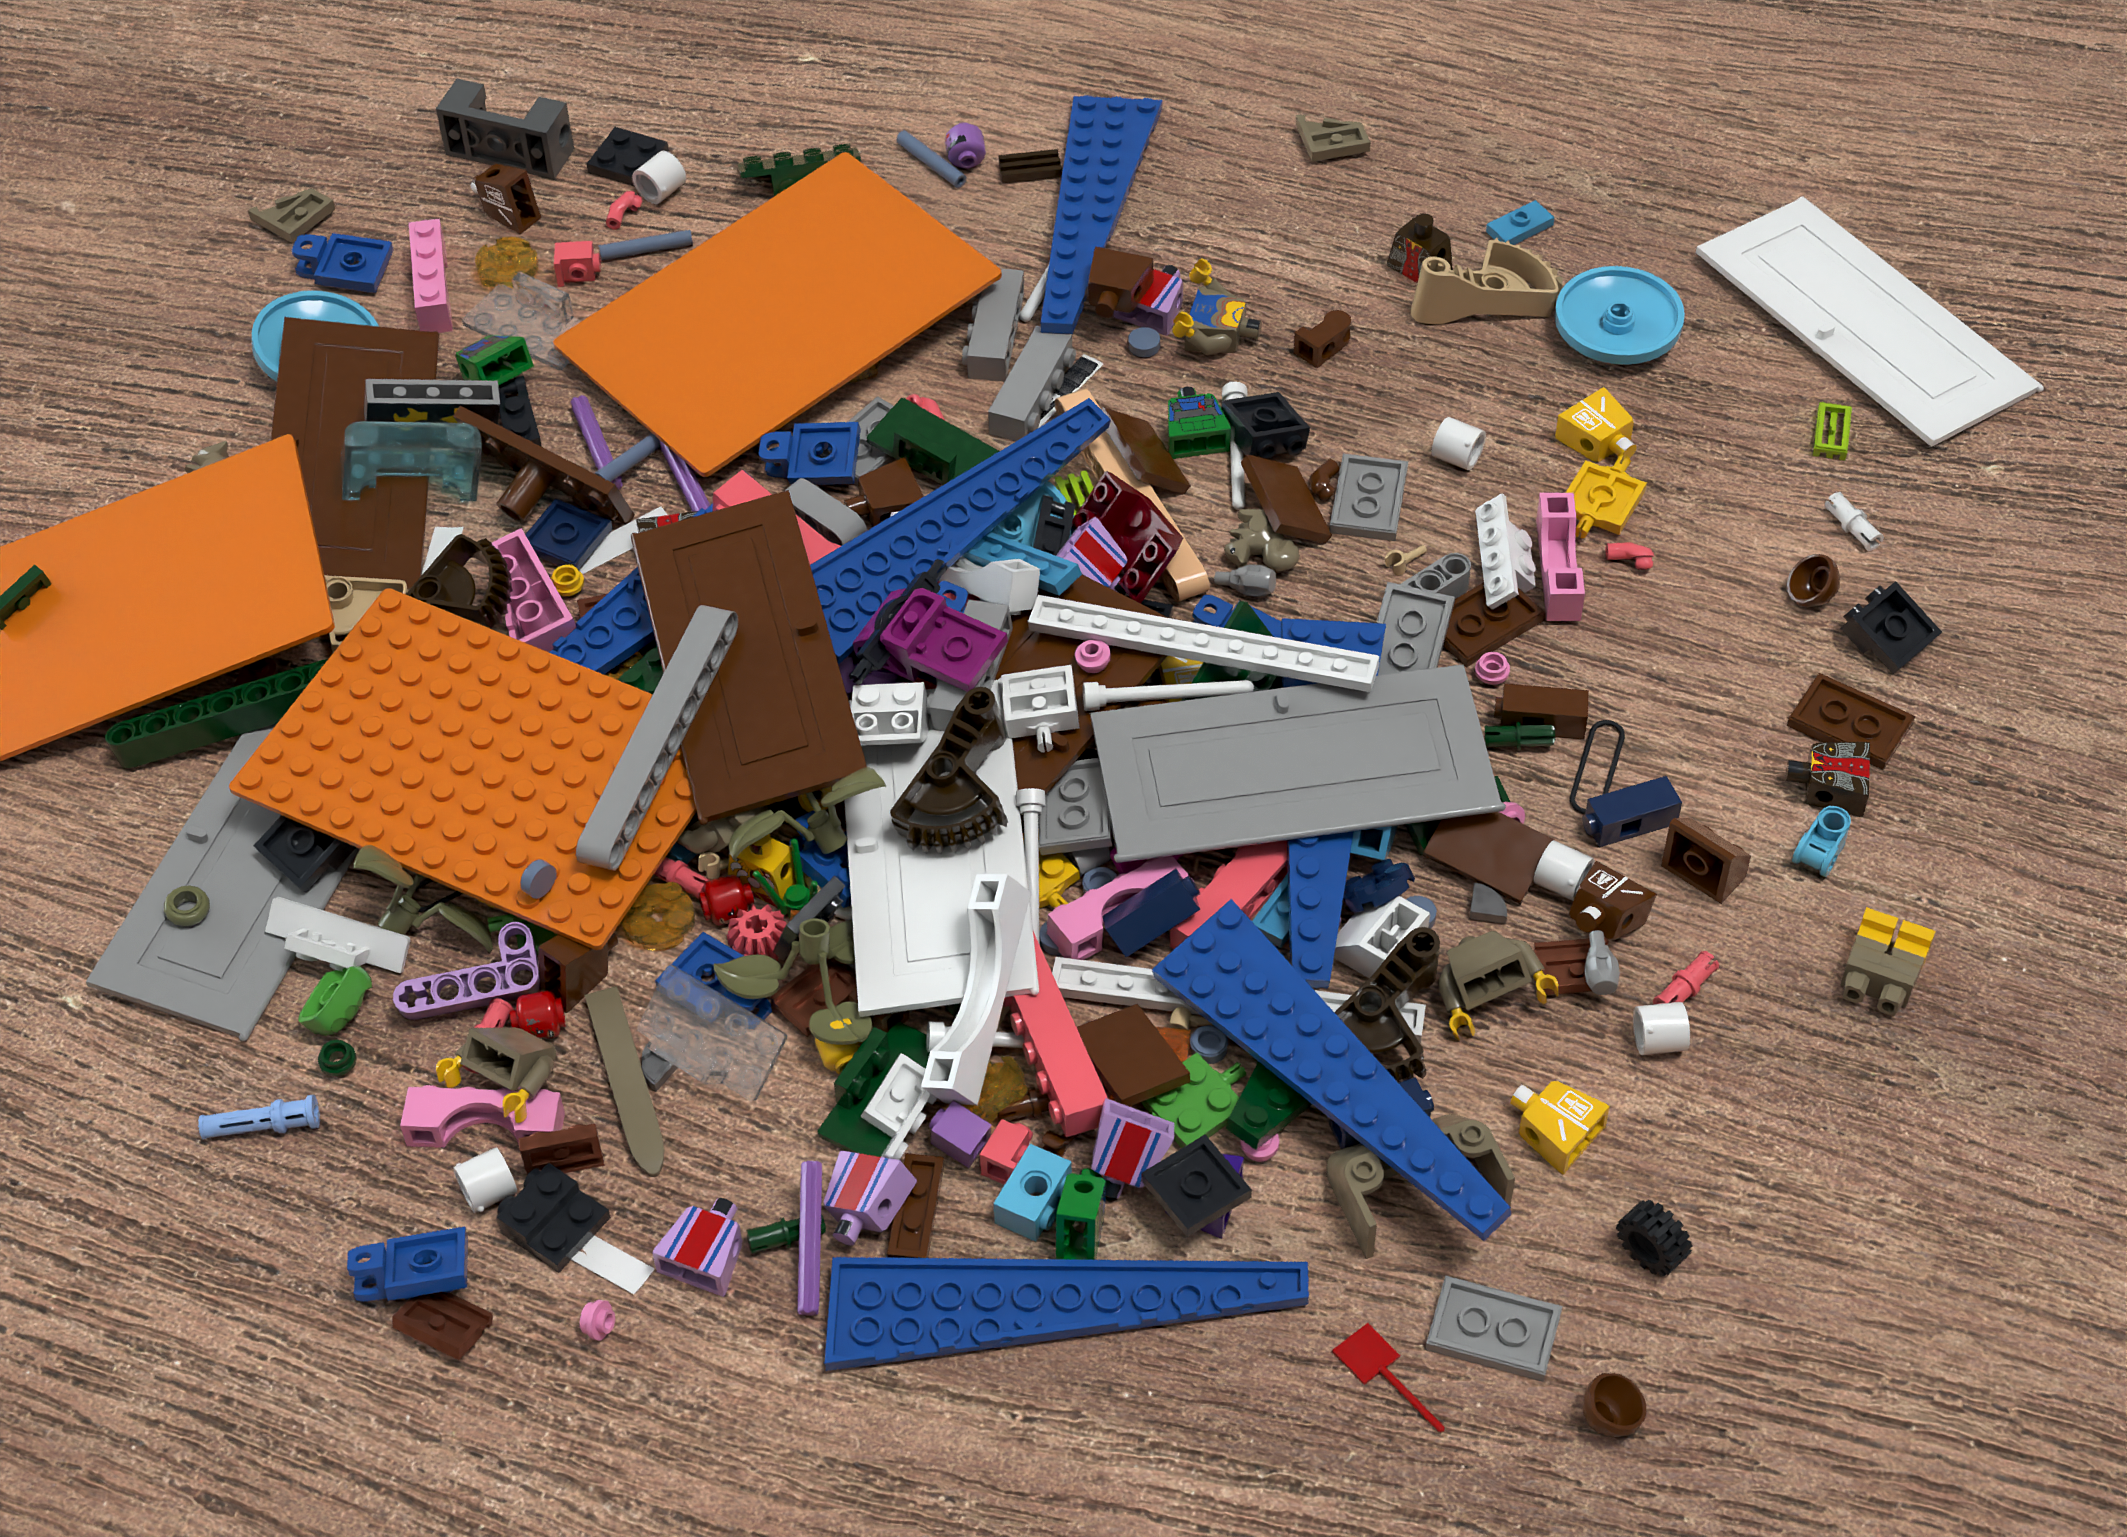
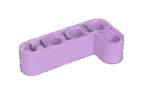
(468, 978)

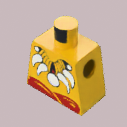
(772, 860)

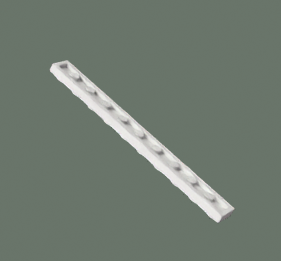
(1205, 643)
(1138, 986)

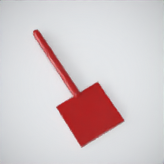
(1370, 1354)

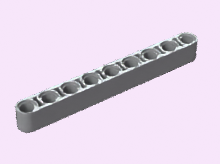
(657, 738)

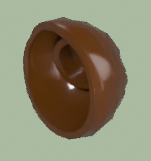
(1813, 581)
(1613, 1405)

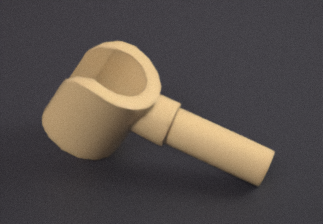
(1402, 559)
(711, 864)
(1183, 1018)

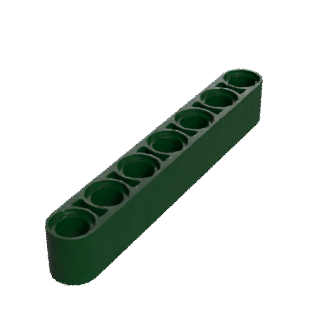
(208, 718)

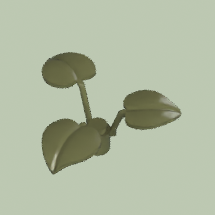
(822, 826)
(403, 911)
(759, 975)

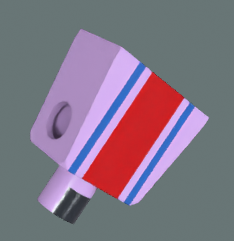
(1159, 303)
(1096, 554)
(1128, 1145)
(866, 1193)
(701, 1247)

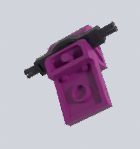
(921, 633)

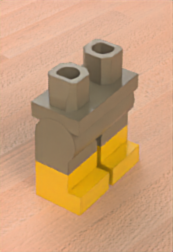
(1885, 975)

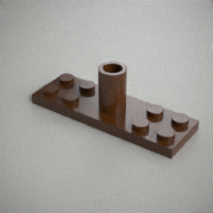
(542, 469)

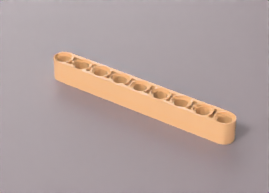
(1184, 574)

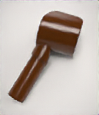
(1055, 1143)

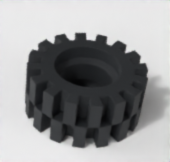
(1654, 1237)

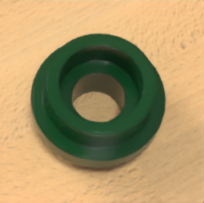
(334, 1050)

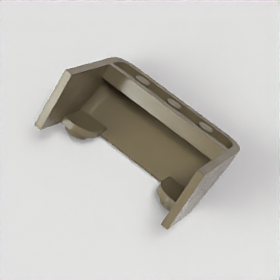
(1360, 1172)

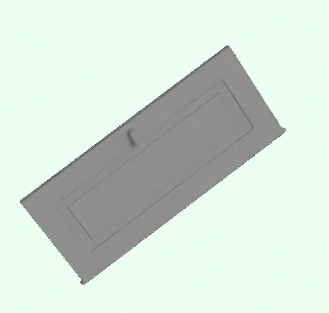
(1293, 763)
(227, 963)

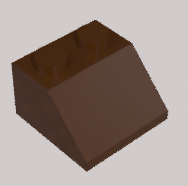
(1704, 858)

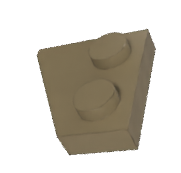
(1332, 138)
(294, 214)

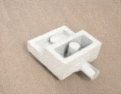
(1040, 703)

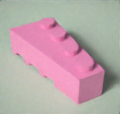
(536, 608)

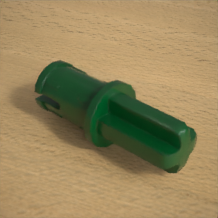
(1519, 736)
(776, 1235)

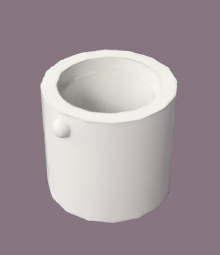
(659, 177)
(1458, 443)
(1562, 869)
(1661, 1028)
(485, 1179)

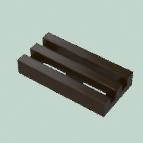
(1030, 166)

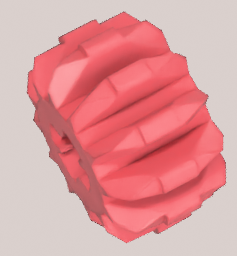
(756, 931)

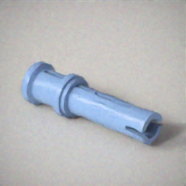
(277, 1116)

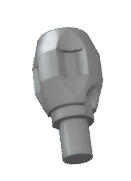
(1250, 580)
(1601, 966)

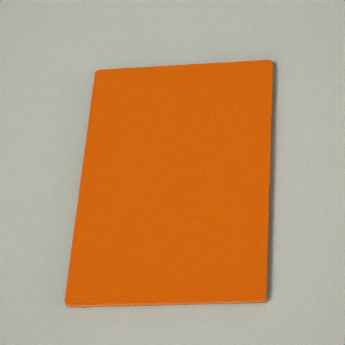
(776, 312)
(160, 594)
(467, 764)

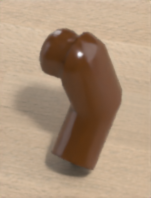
(1321, 477)

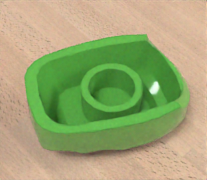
(335, 1000)

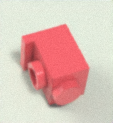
(575, 262)
(1004, 1150)

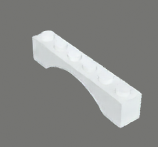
(999, 582)
(961, 1058)

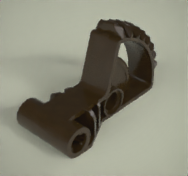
(453, 588)
(968, 738)
(1396, 981)

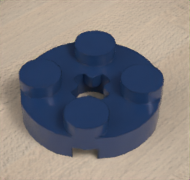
(1379, 886)

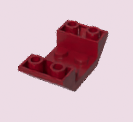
(1137, 529)

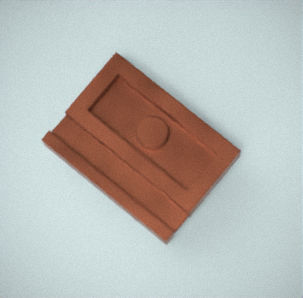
(1566, 963)
(806, 994)
(565, 1149)
(443, 1322)

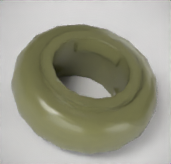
(191, 916)

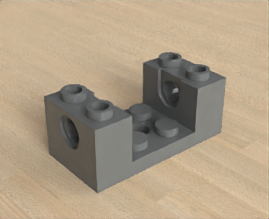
(536, 143)

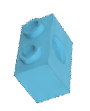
(1026, 1213)

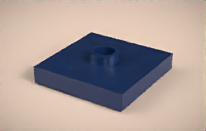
(567, 534)

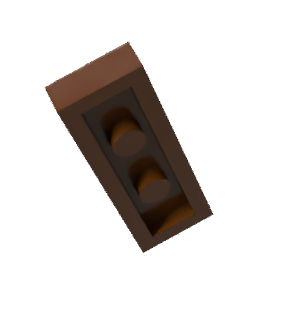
(915, 1219)

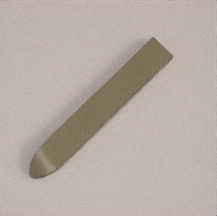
(627, 1079)

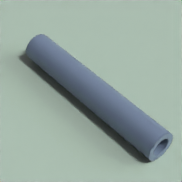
(931, 159)
(645, 245)
(629, 458)

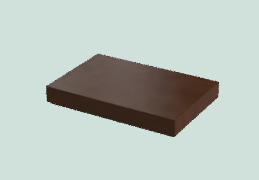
(1145, 452)
(1286, 499)
(1480, 630)
(1843, 714)
(1490, 851)
(1132, 1056)

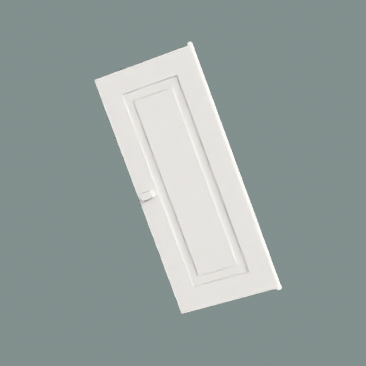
(1868, 321)
(914, 904)

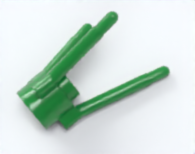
(796, 895)

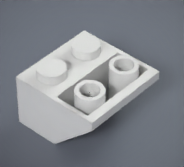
(890, 713)
(1375, 932)

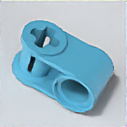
(1821, 844)

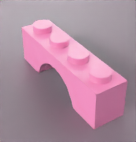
(429, 276)
(1556, 539)
(1079, 924)
(437, 1114)

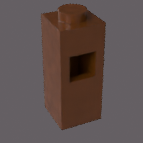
(1542, 705)

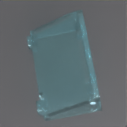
(411, 450)

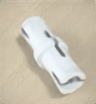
(1854, 521)

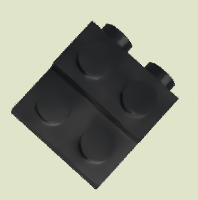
(1266, 425)
(1890, 626)
(301, 851)
(551, 1217)

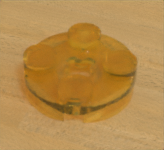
(492, 261)
(675, 923)
(1000, 1087)

